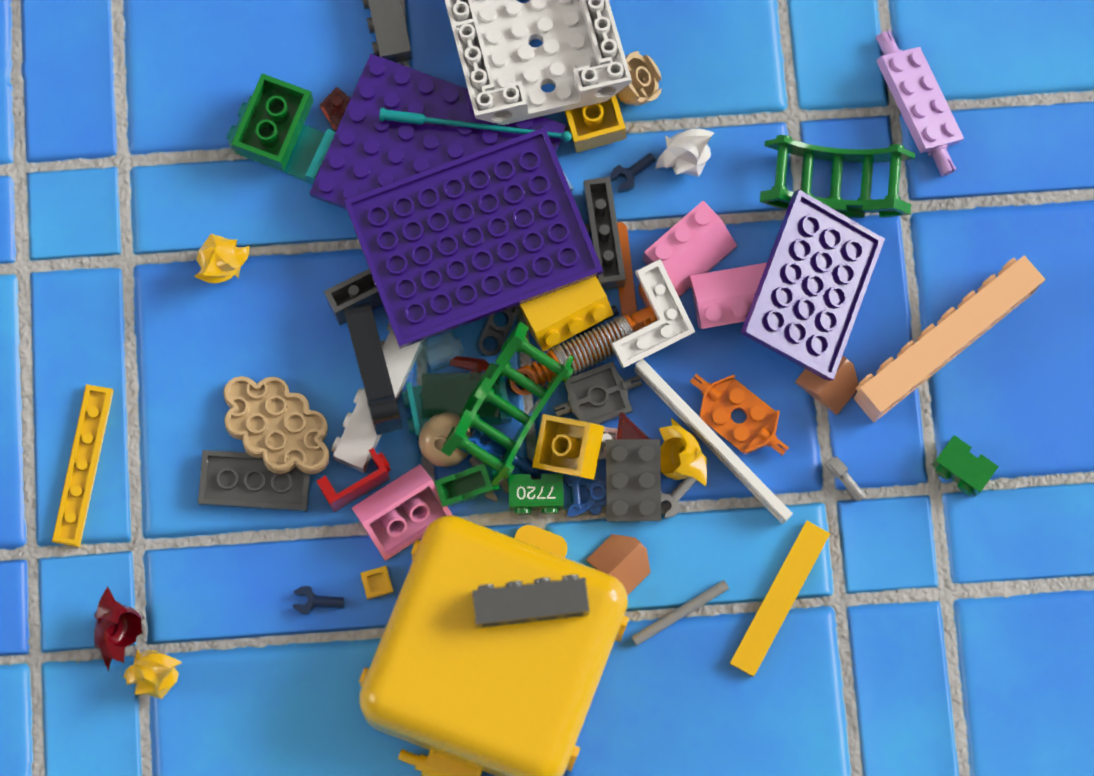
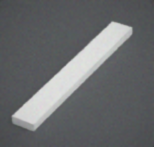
(712, 441)

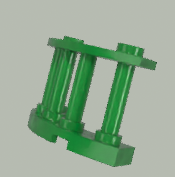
(888, 207)
(485, 393)

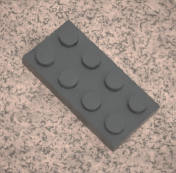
(245, 482)

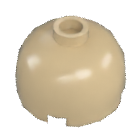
(644, 78)
(433, 437)

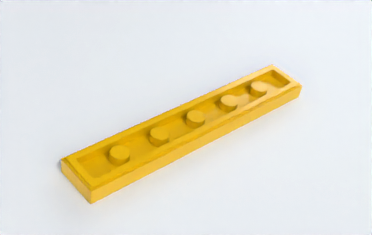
(82, 466)
(779, 598)

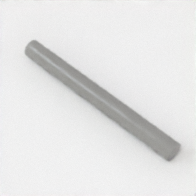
(680, 612)

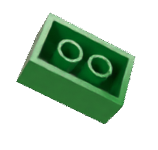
(272, 122)

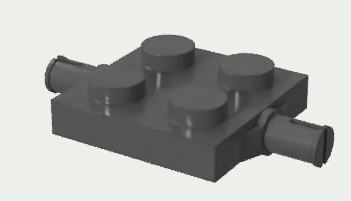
(598, 395)

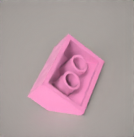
(692, 246)
(725, 294)
(400, 511)

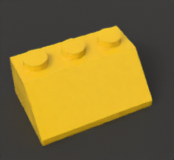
(566, 312)

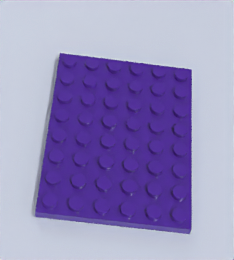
(378, 152)
(473, 237)

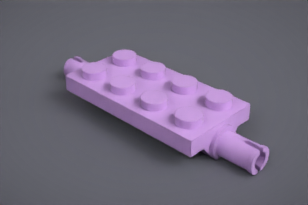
(919, 101)

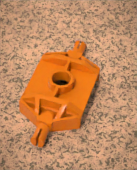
(729, 395)

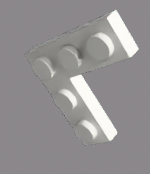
(672, 318)

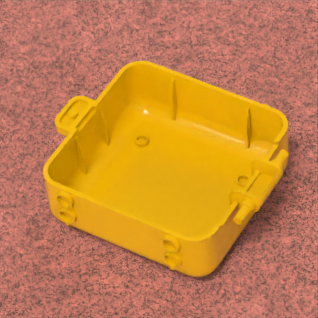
(496, 694)

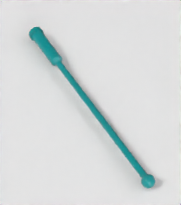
(416, 118)

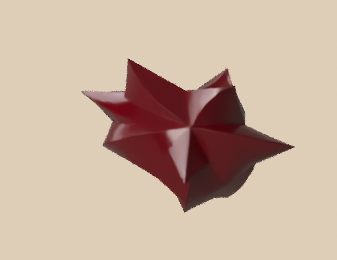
(115, 628)

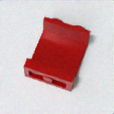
(359, 488)

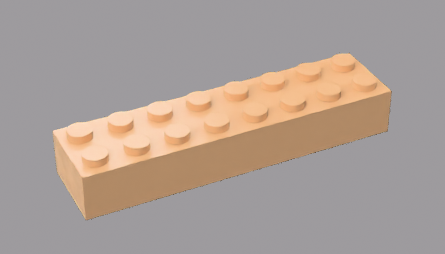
(949, 338)

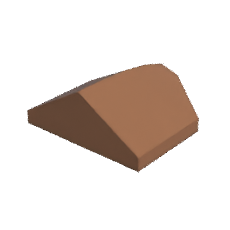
(832, 393)
(622, 558)

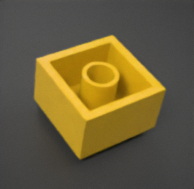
(596, 125)
(568, 446)

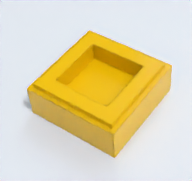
(376, 582)

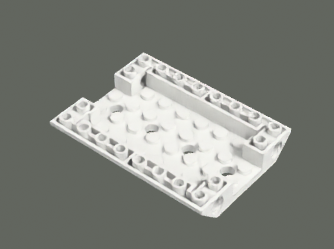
(506, 74)

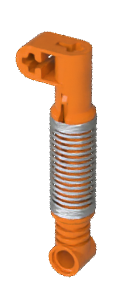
(590, 347)

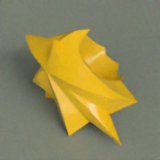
(220, 259)
(682, 454)
(152, 673)

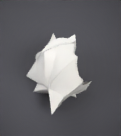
(686, 152)

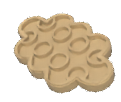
(276, 425)

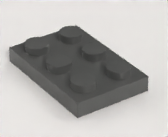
(633, 480)

